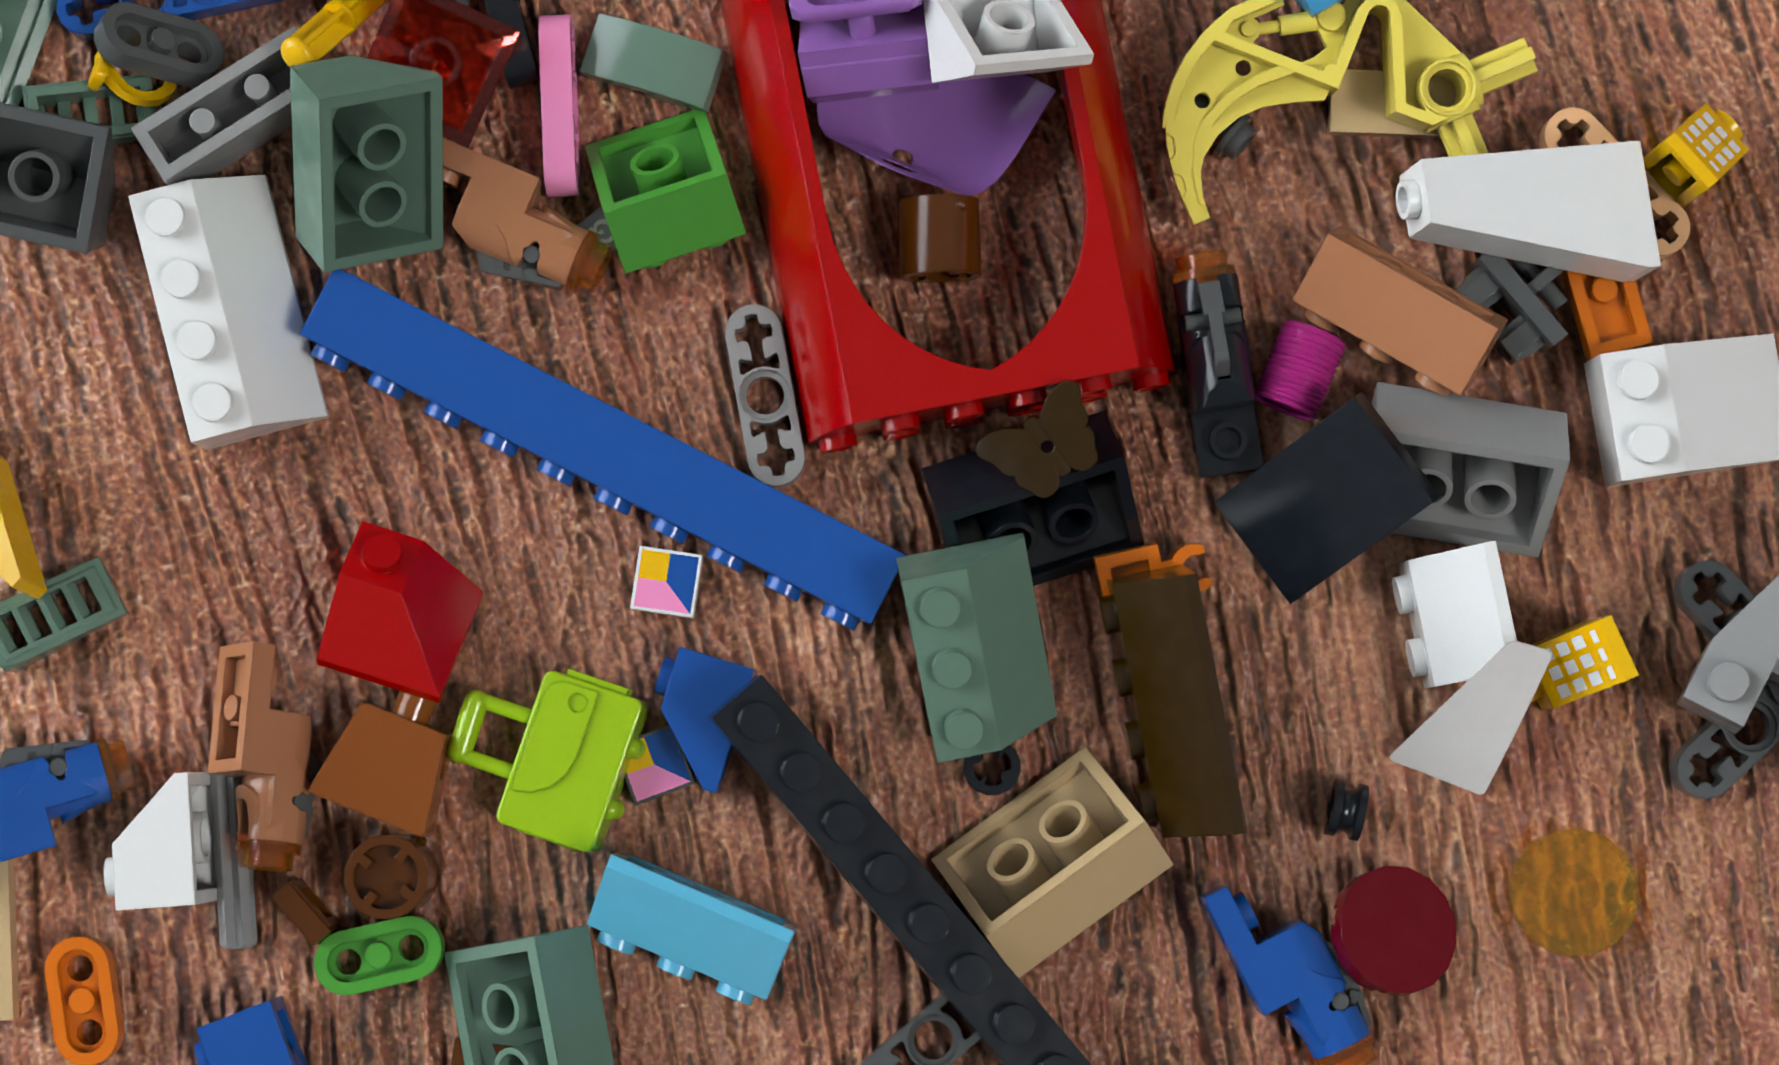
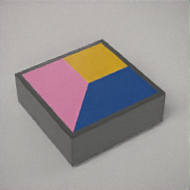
(660, 768)

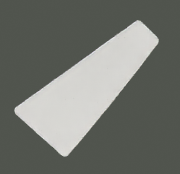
(1478, 722)

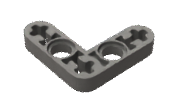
(1700, 744)

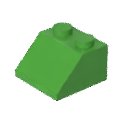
(664, 190)

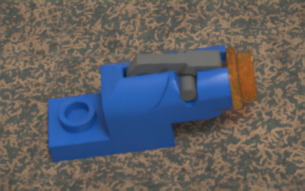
(56, 783)
(1297, 971)

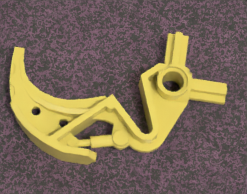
(1410, 57)

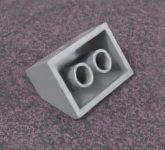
(1488, 462)

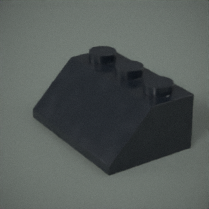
(1062, 532)

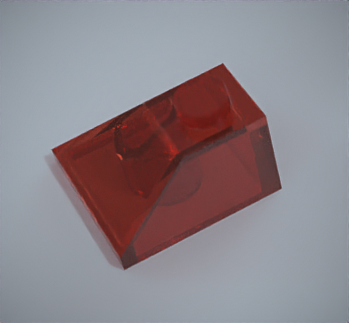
(457, 44)

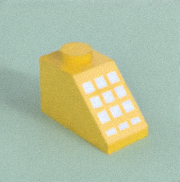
(1696, 154)
(1583, 662)

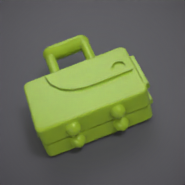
(568, 760)

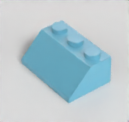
(690, 927)

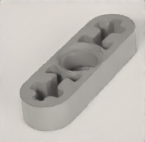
(773, 347)

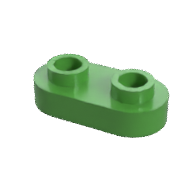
(380, 953)

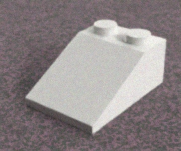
(1685, 408)

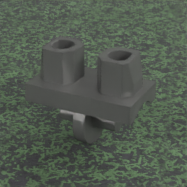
(1532, 322)

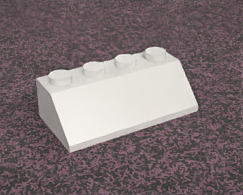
(228, 308)

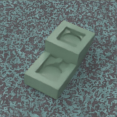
(653, 62)

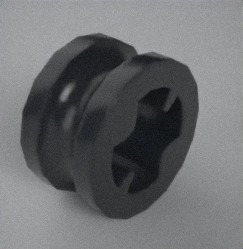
(1008, 777)
(1346, 809)

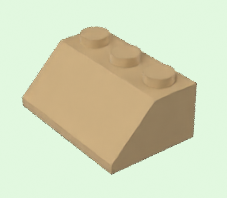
(1052, 862)

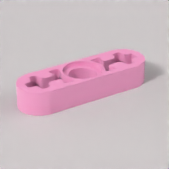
(559, 105)

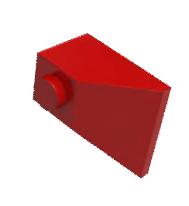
(398, 614)

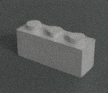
(221, 117)

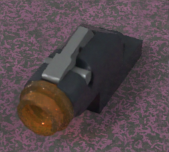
(1216, 365)

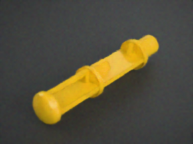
(327, 30)

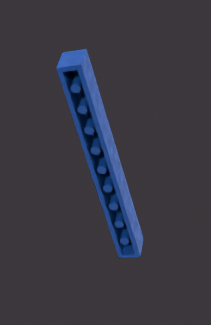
(602, 447)

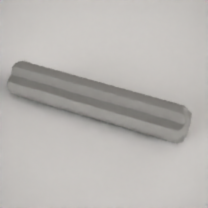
(233, 883)

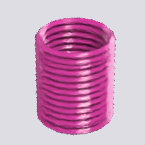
(1299, 370)

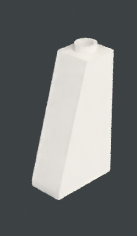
(1544, 207)

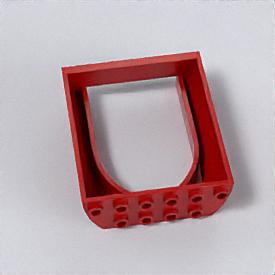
(857, 370)

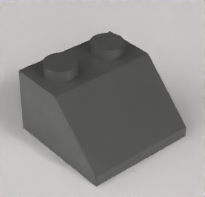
(55, 179)

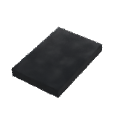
(1327, 498)

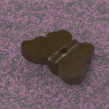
(1020, 452)

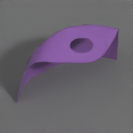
(955, 134)

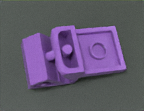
(862, 48)

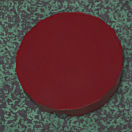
(1393, 931)

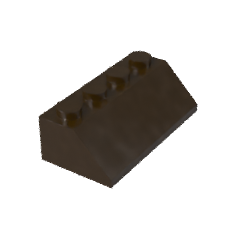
(1174, 703)

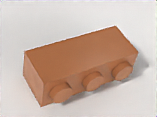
(1398, 312)

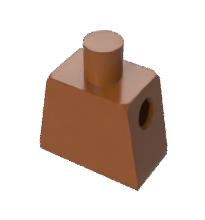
(389, 765)

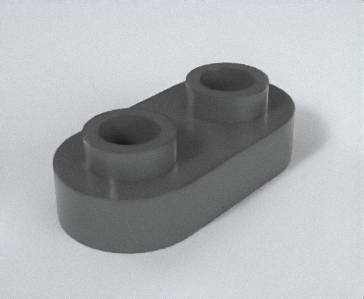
(156, 43)

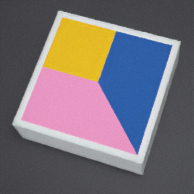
(666, 582)

